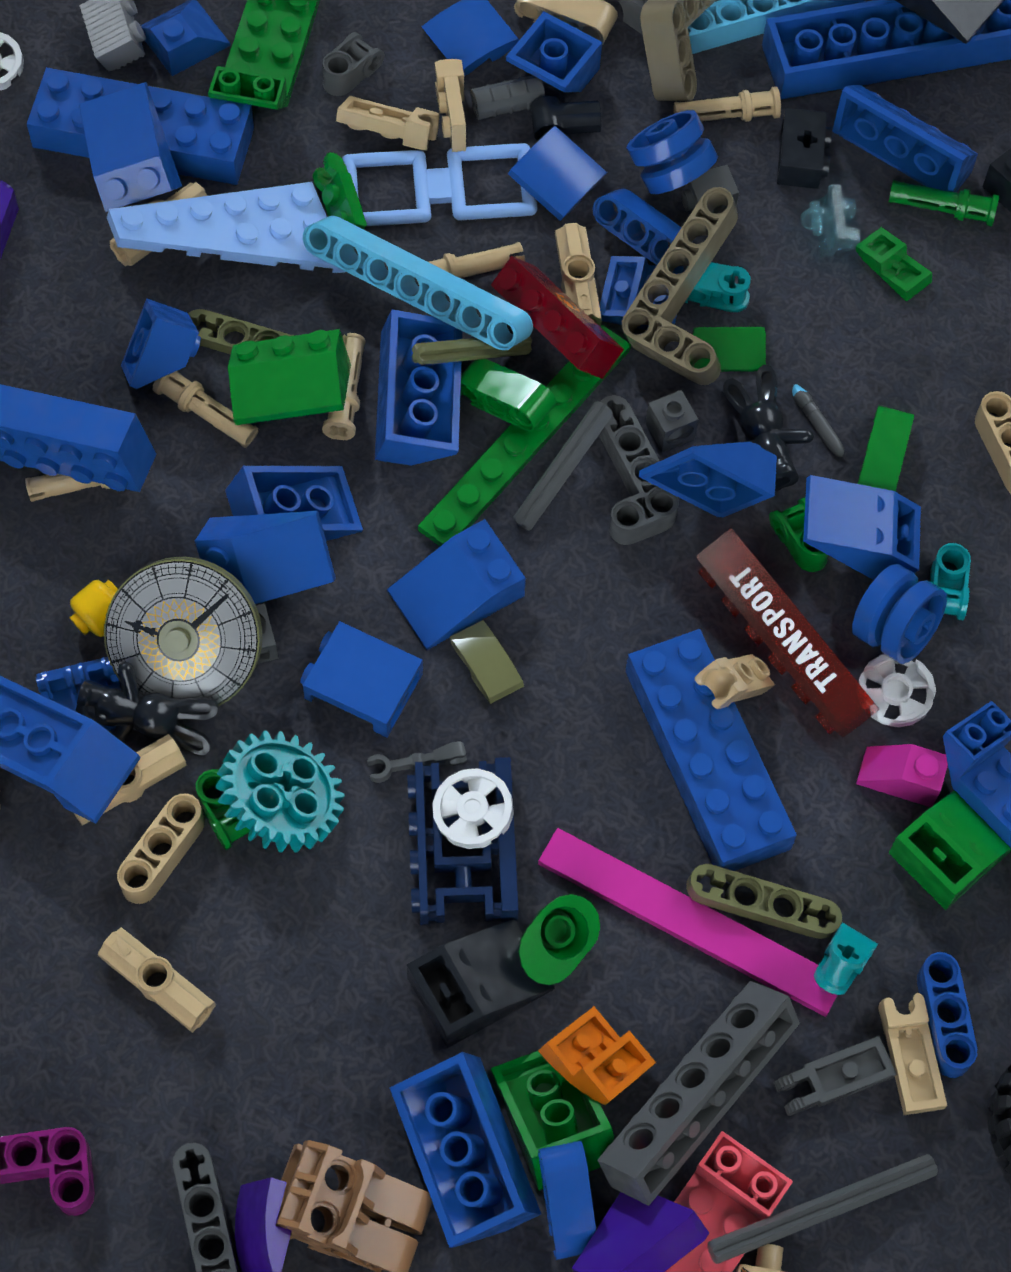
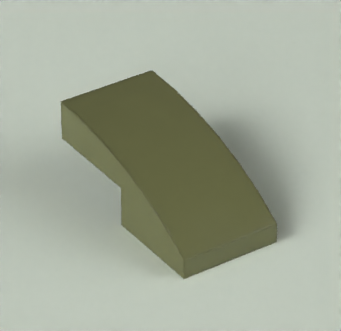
(487, 661)

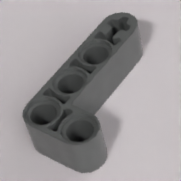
(628, 463)
(212, 1226)

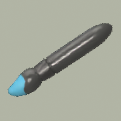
(817, 419)

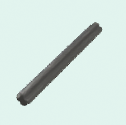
(821, 1209)

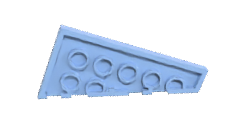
(239, 226)

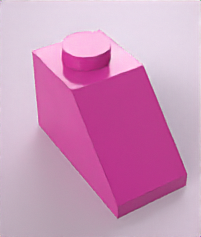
(904, 772)

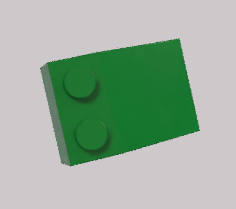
(549, 1111)

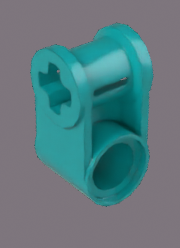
(719, 284)
(953, 582)
(843, 960)

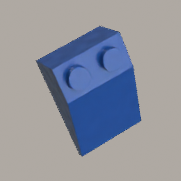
(127, 147)
(717, 476)
(296, 489)
(269, 552)
(458, 585)

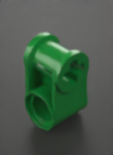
(790, 530)
(222, 827)

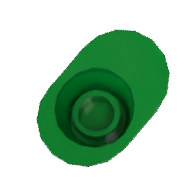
(559, 939)

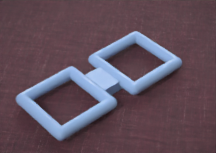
(442, 184)

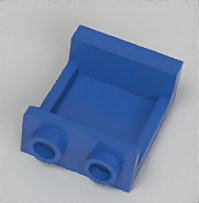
(362, 676)

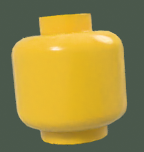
(91, 606)

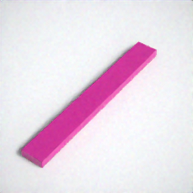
(686, 919)

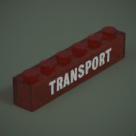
(787, 633)

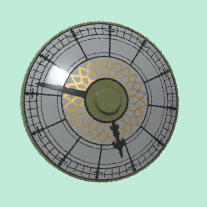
(184, 630)

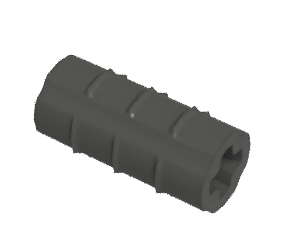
(506, 96)

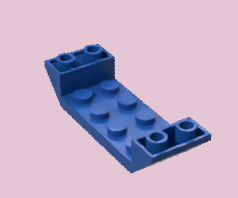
(61, 751)
(982, 766)

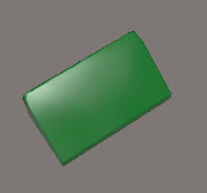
(735, 347)

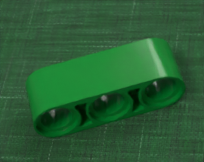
(506, 394)
(886, 448)

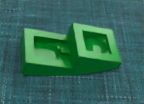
(890, 261)

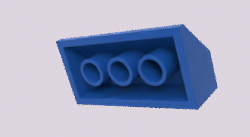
(902, 140)
(415, 401)
(465, 1150)

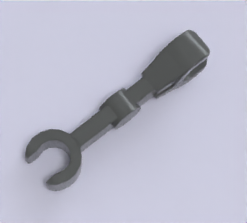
(449, 754)

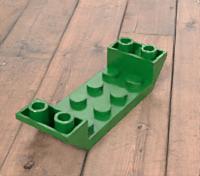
(265, 53)

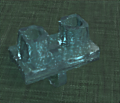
(828, 220)

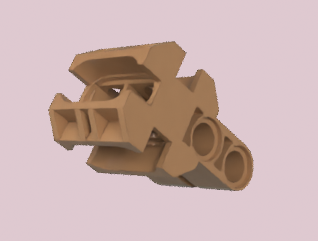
(361, 1194)

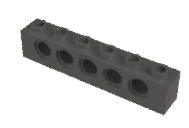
(698, 1092)

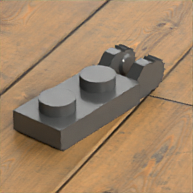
(839, 1075)

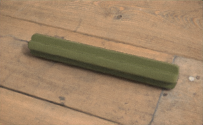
(463, 350)

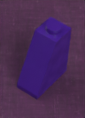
(641, 1237)

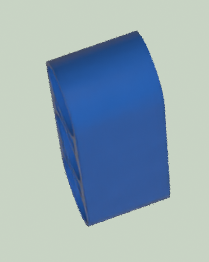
(627, 223)
(952, 997)
(567, 1197)

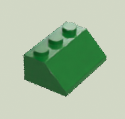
(288, 376)

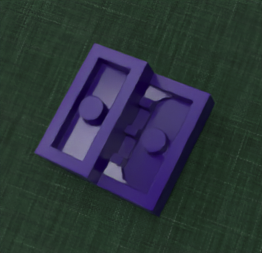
(258, 1240)

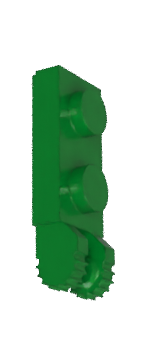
(339, 190)

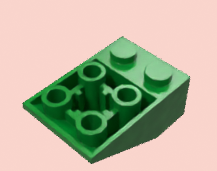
(948, 849)

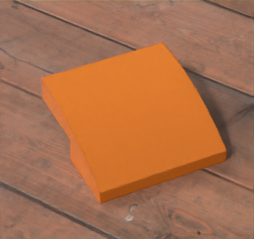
(596, 1057)

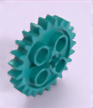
(288, 782)

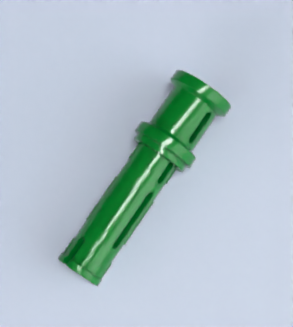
(960, 204)

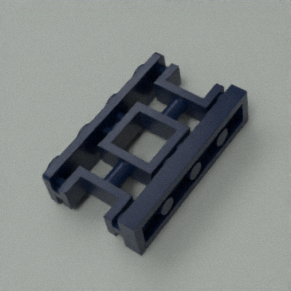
(431, 846)

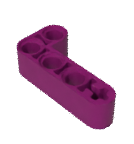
(49, 1164)

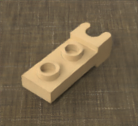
(450, 95)
(390, 122)
(735, 679)
(913, 1056)

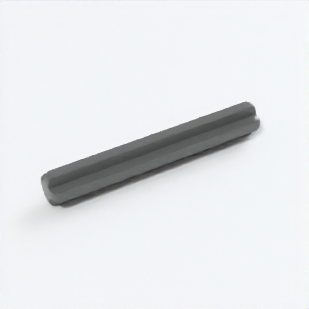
(563, 465)

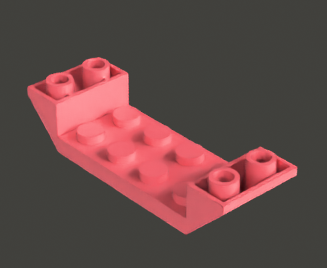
(727, 1194)

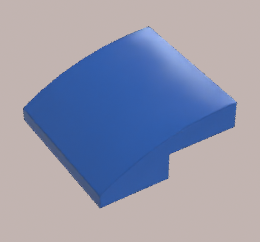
(471, 33)
(557, 173)
(622, 285)

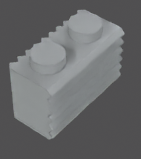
(113, 31)

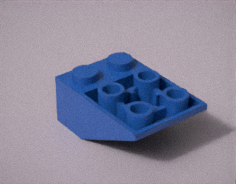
(862, 525)

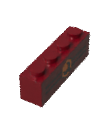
(557, 317)

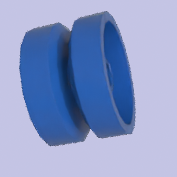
(672, 152)
(899, 613)

